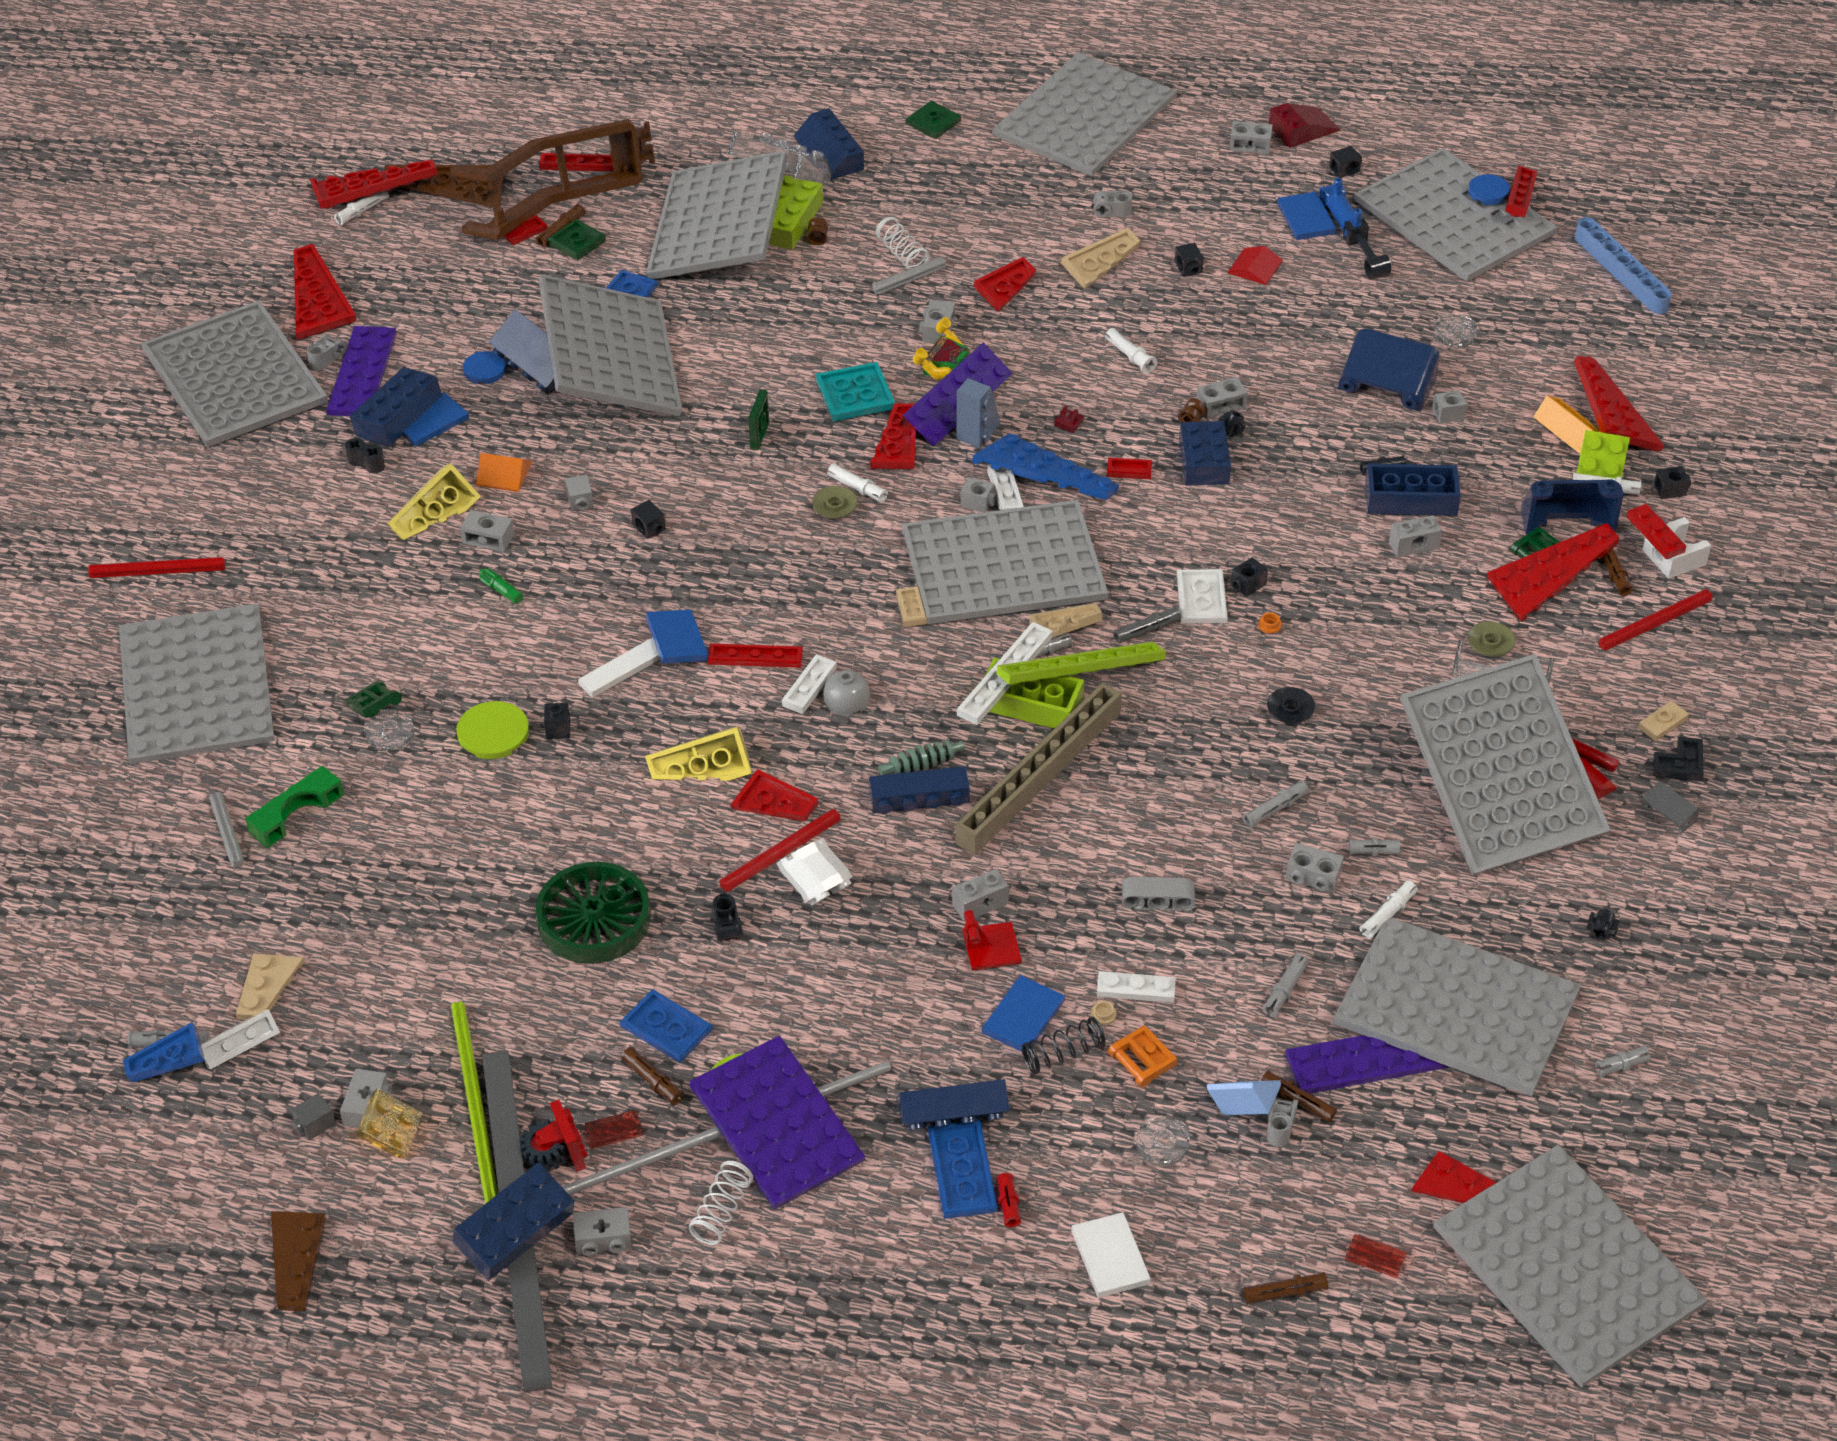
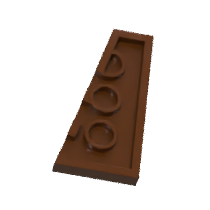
(295, 1251)

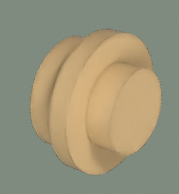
(1103, 1012)

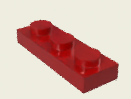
(1656, 531)

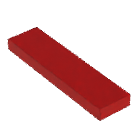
(578, 162)
(755, 655)

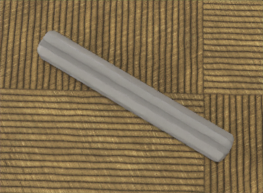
(909, 275)
(226, 829)

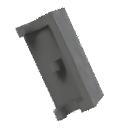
(1671, 806)

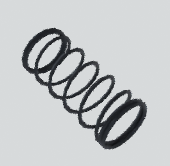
(1031, 1051)

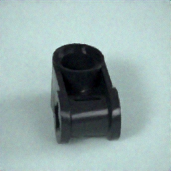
(726, 918)

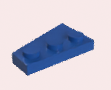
(165, 1055)

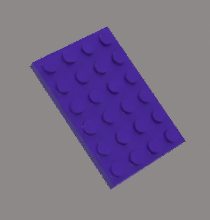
(777, 1121)

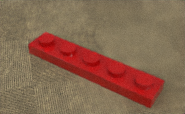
(1521, 191)

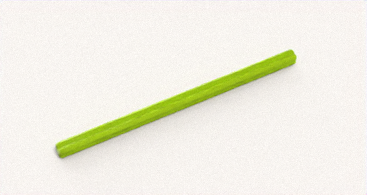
(474, 1101)

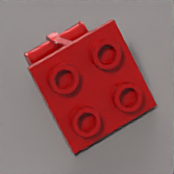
(990, 944)

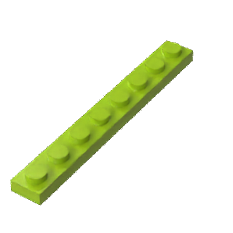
(1080, 662)

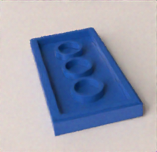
(962, 1170)

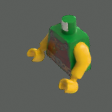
(944, 354)

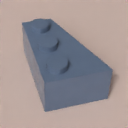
(976, 413)

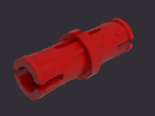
(1010, 1213)

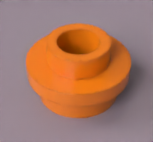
(1270, 623)

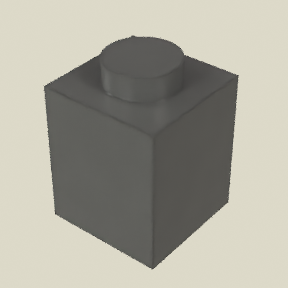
(312, 1117)

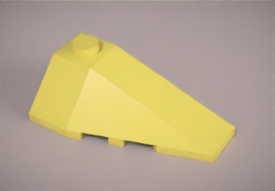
(438, 499)
(712, 756)

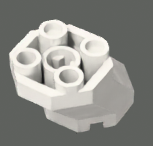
(815, 871)

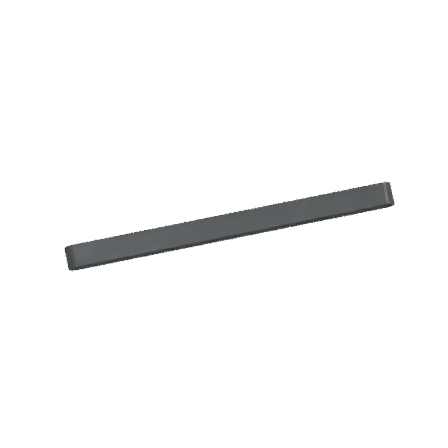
(522, 1271)

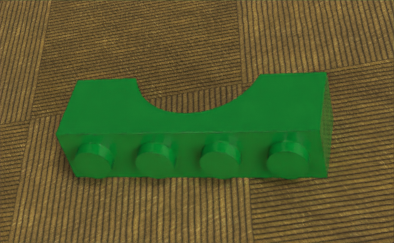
(317, 789)

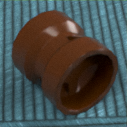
(817, 231)
(1192, 411)

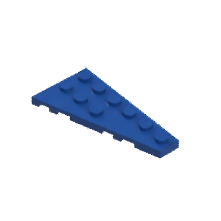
(1041, 465)

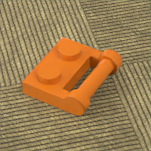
(1148, 1050)

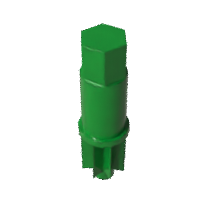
(497, 583)

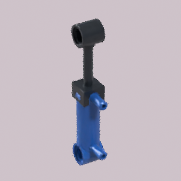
(1354, 227)

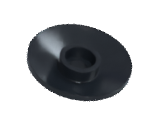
(1291, 705)

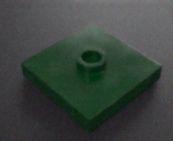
(933, 119)
(576, 239)
(759, 420)

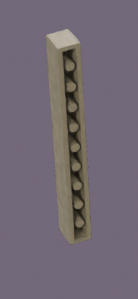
(1038, 768)

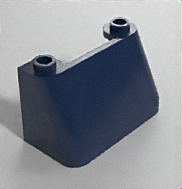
(1391, 365)
(1572, 499)

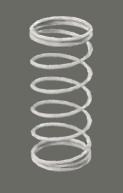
(893, 235)
(743, 1184)

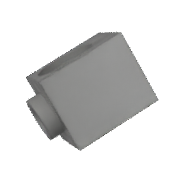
(1449, 406)
(579, 493)
(977, 495)

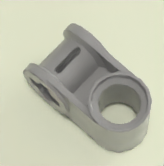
(1115, 204)
(324, 352)
(1280, 1122)

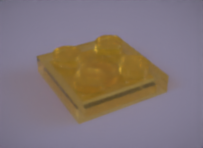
(389, 1124)

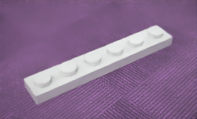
(993, 686)

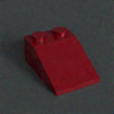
(1300, 123)

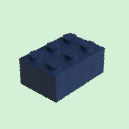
(1204, 453)

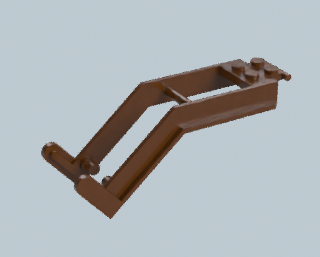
(627, 156)

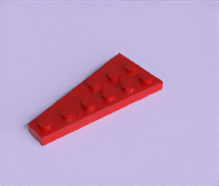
(368, 182)
(317, 295)
(1611, 407)
(1547, 572)

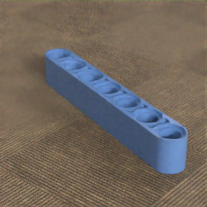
(1623, 265)

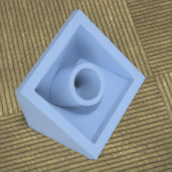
(1244, 1097)

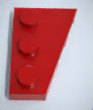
(1005, 282)
(775, 798)

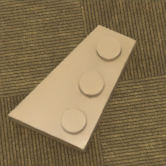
(1068, 619)
(265, 982)

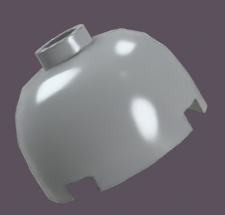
(846, 692)

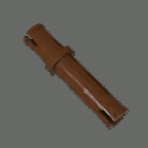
(565, 218)
(1622, 583)
(659, 1082)
(1305, 1100)
(1317, 1282)

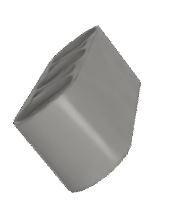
(1158, 892)

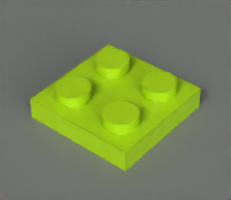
(1603, 454)

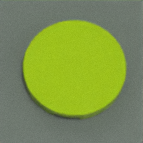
(492, 729)

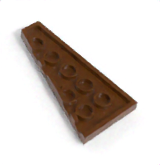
(456, 188)

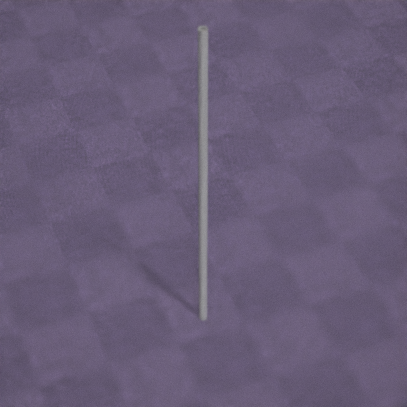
(707, 1135)

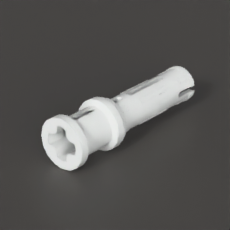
(1136, 355)

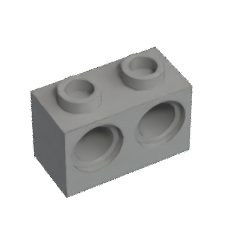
(1251, 137)
(1223, 396)
(1314, 867)

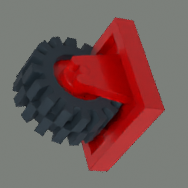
(554, 1141)

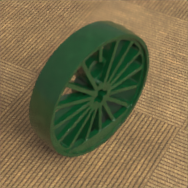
(593, 913)

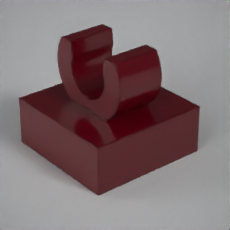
(1069, 420)

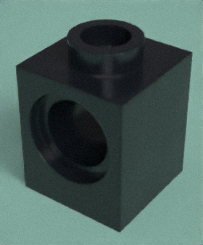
(1345, 161)
(1189, 259)
(1672, 482)
(648, 519)
(1249, 577)
(557, 720)

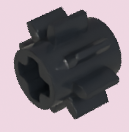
(1233, 423)
(1603, 924)

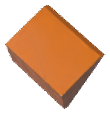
(502, 472)

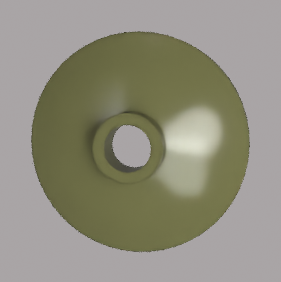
(834, 502)
(1491, 639)

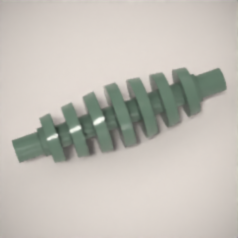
(921, 757)

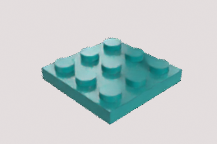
(855, 391)

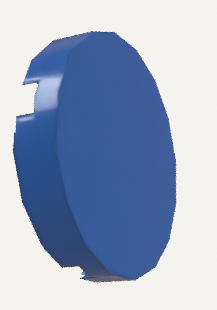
(1489, 189)
(484, 367)

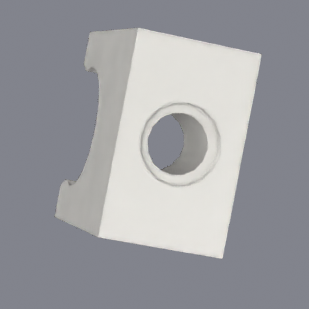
(1694, 556)

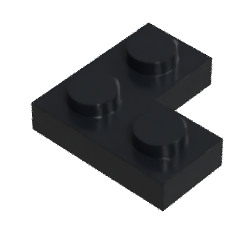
(1685, 764)

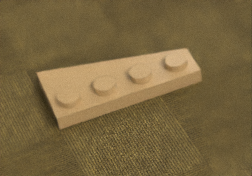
(1100, 257)

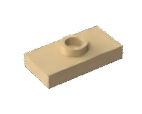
(911, 606)
(1663, 720)

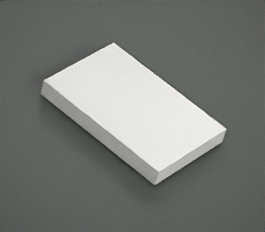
(1202, 596)
(1110, 1255)

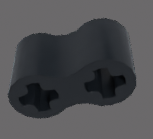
(365, 455)

